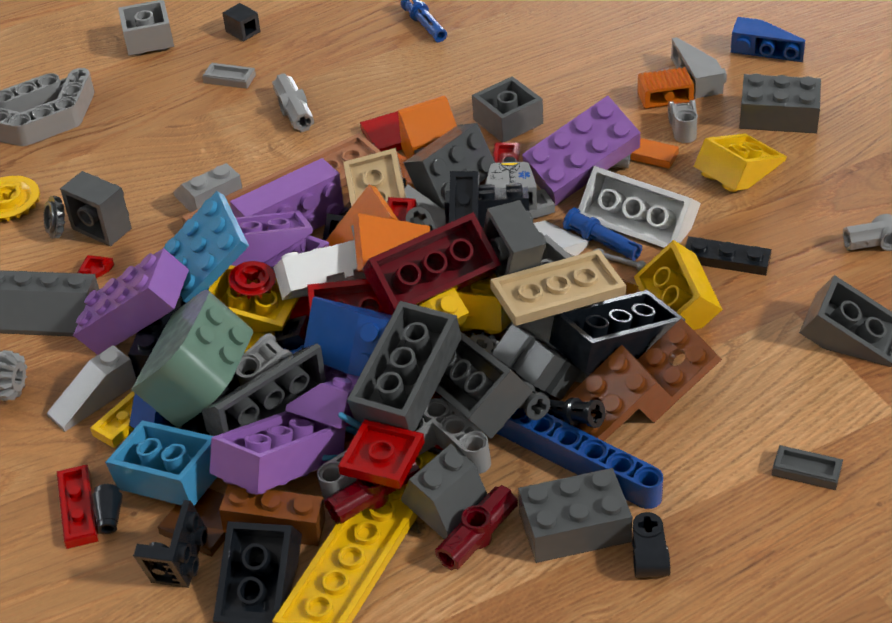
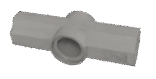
(293, 102)
(870, 234)

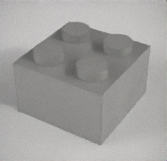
(146, 27)

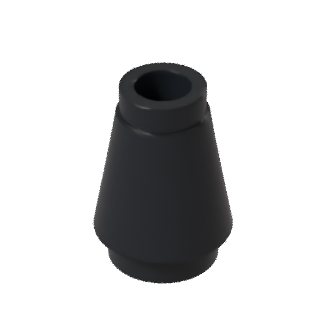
(106, 507)

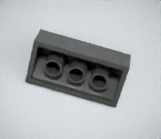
(43, 301)
(267, 392)

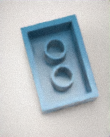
(163, 463)

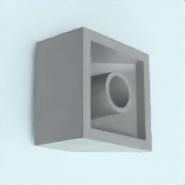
(200, 188)

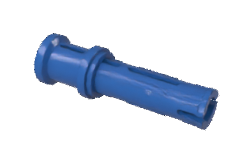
(420, 12)
(593, 230)

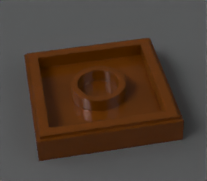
(208, 509)

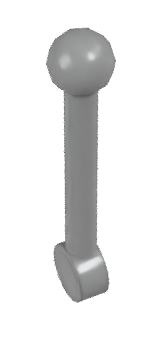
(639, 265)

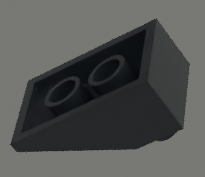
(256, 571)

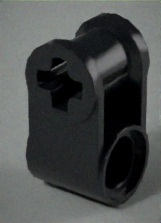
(649, 547)

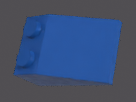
(344, 333)

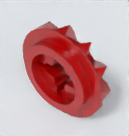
(250, 271)

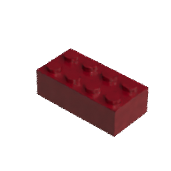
(432, 264)

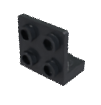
(180, 561)

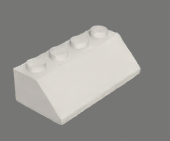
(638, 208)

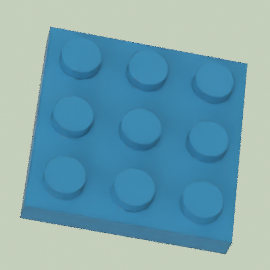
(207, 245)

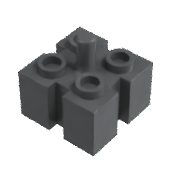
(536, 362)

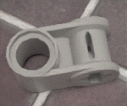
(683, 121)
(260, 357)

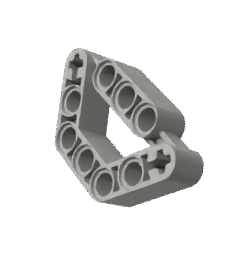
(44, 107)

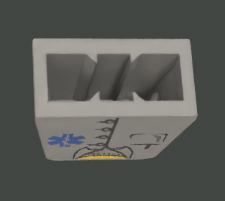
(513, 172)

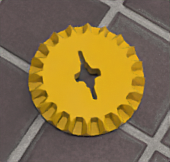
(17, 196)

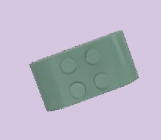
(193, 359)

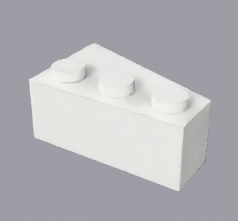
(314, 267)

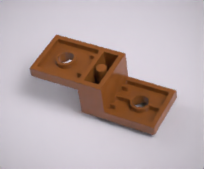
(646, 382)

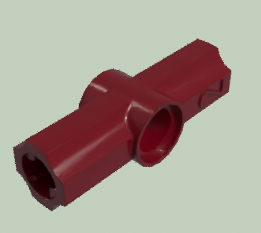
(360, 496)
(476, 527)

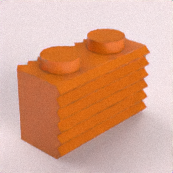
(665, 86)

